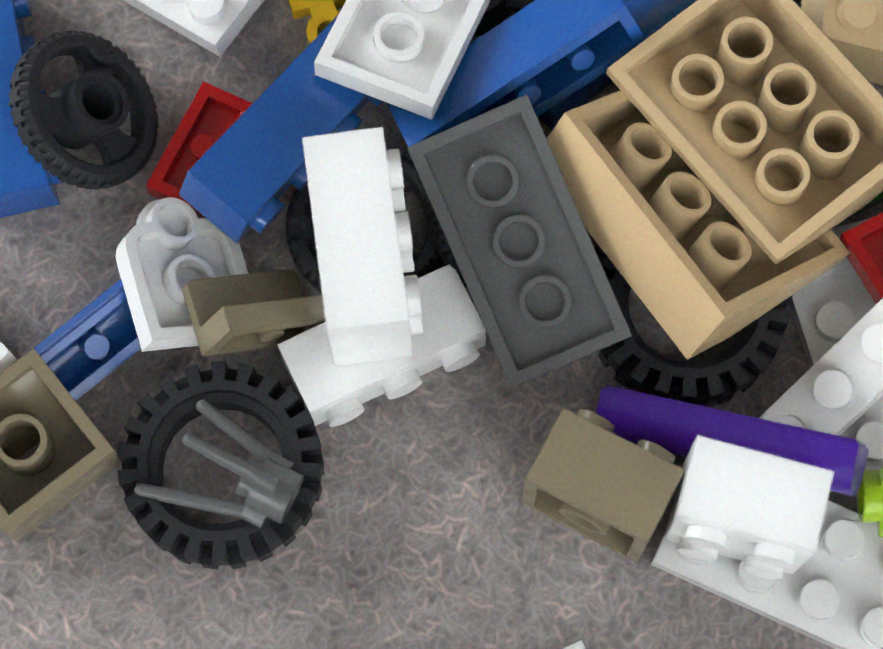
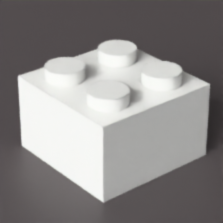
(748, 508)

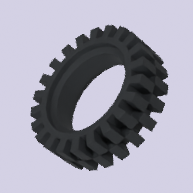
(692, 381)
(168, 413)

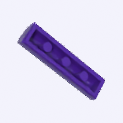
(678, 423)

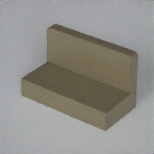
(249, 310)

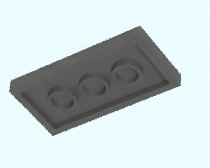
(519, 241)

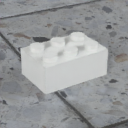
(363, 246)

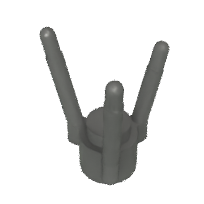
(265, 484)

